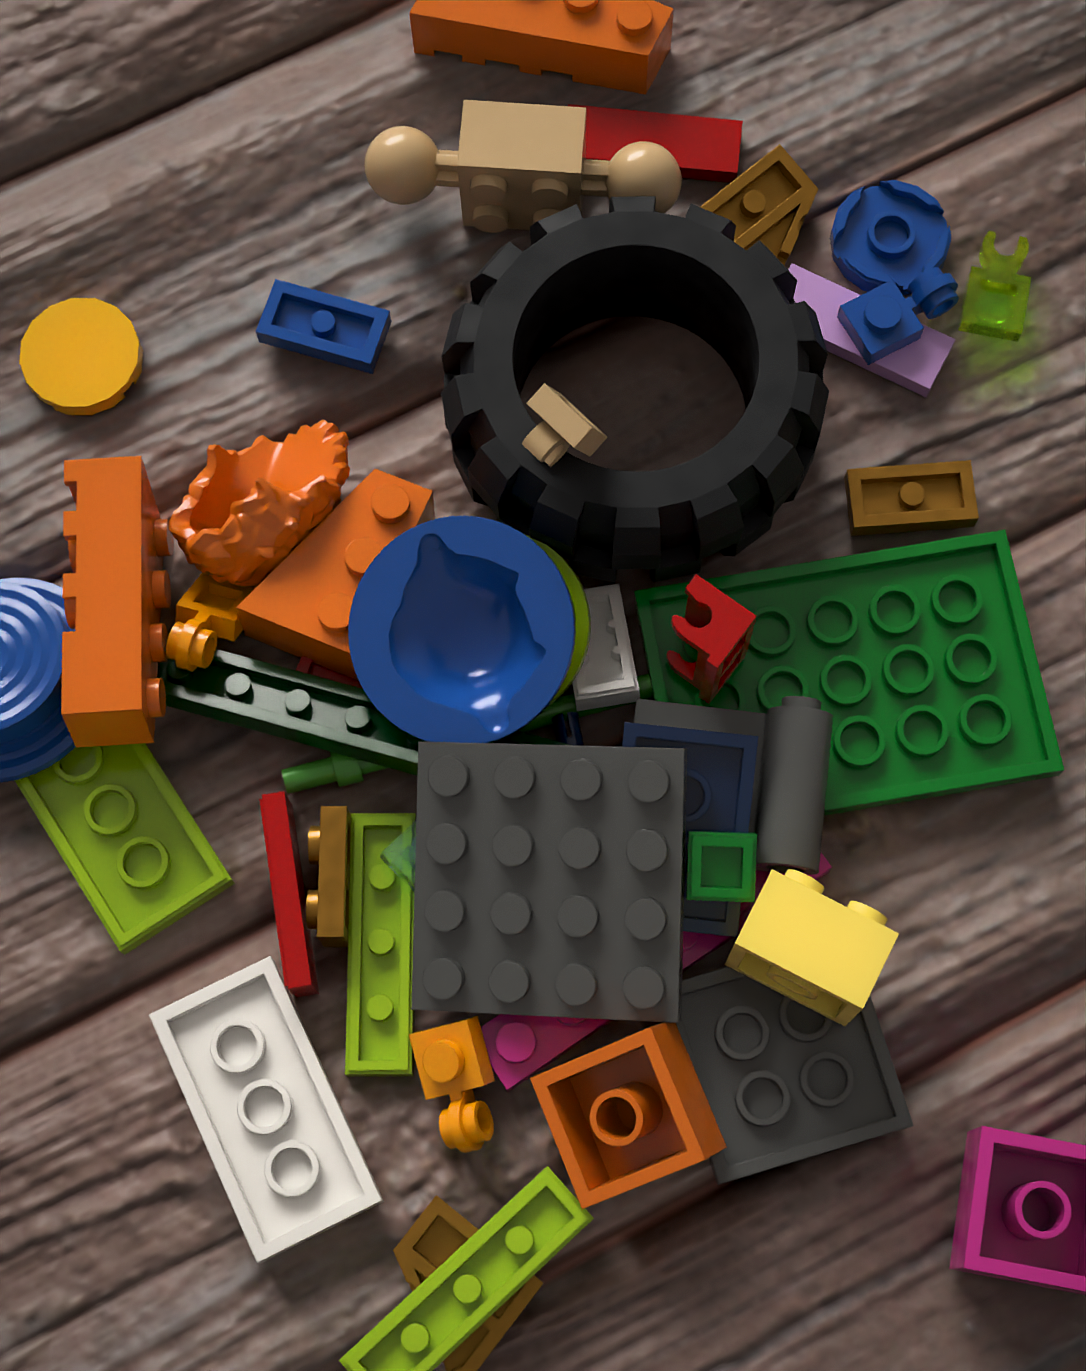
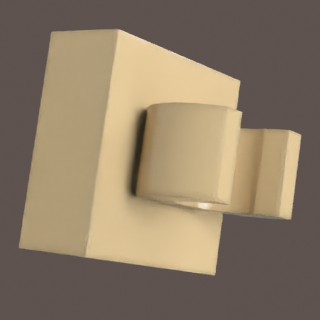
(561, 428)

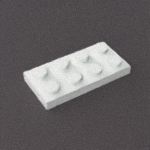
(265, 1109)

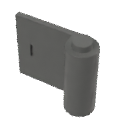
(787, 776)

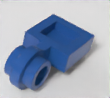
(886, 321)

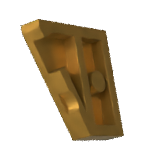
(767, 203)

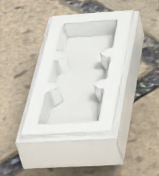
(609, 668)

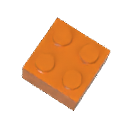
(628, 1113)

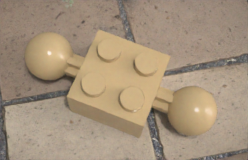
(517, 165)

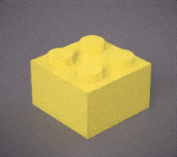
(813, 946)

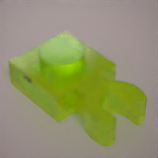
(995, 294)

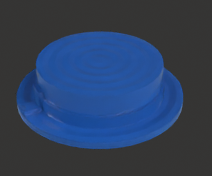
(461, 630)
(31, 677)

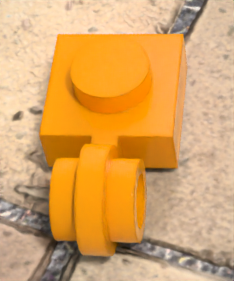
(201, 617)
(453, 1062)

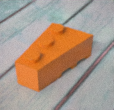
(311, 592)

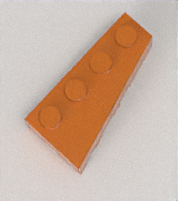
(592, 40)
(113, 603)

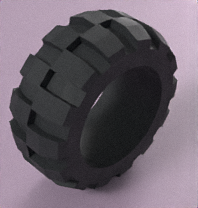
(654, 269)

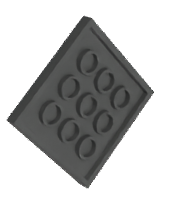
(550, 880)

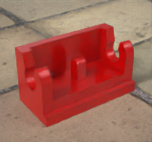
(717, 630)

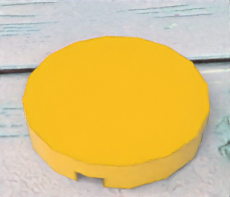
(81, 356)

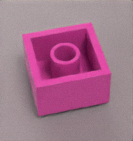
(1022, 1210)

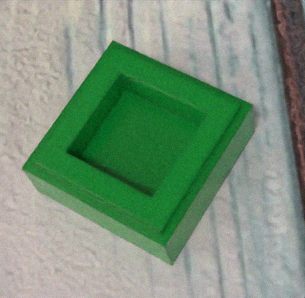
(721, 866)

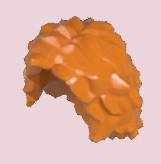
(260, 502)

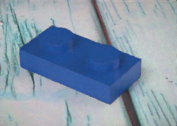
(323, 326)

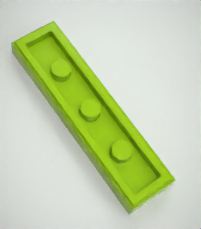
(378, 953)
(473, 1280)

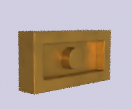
(911, 498)
(330, 849)

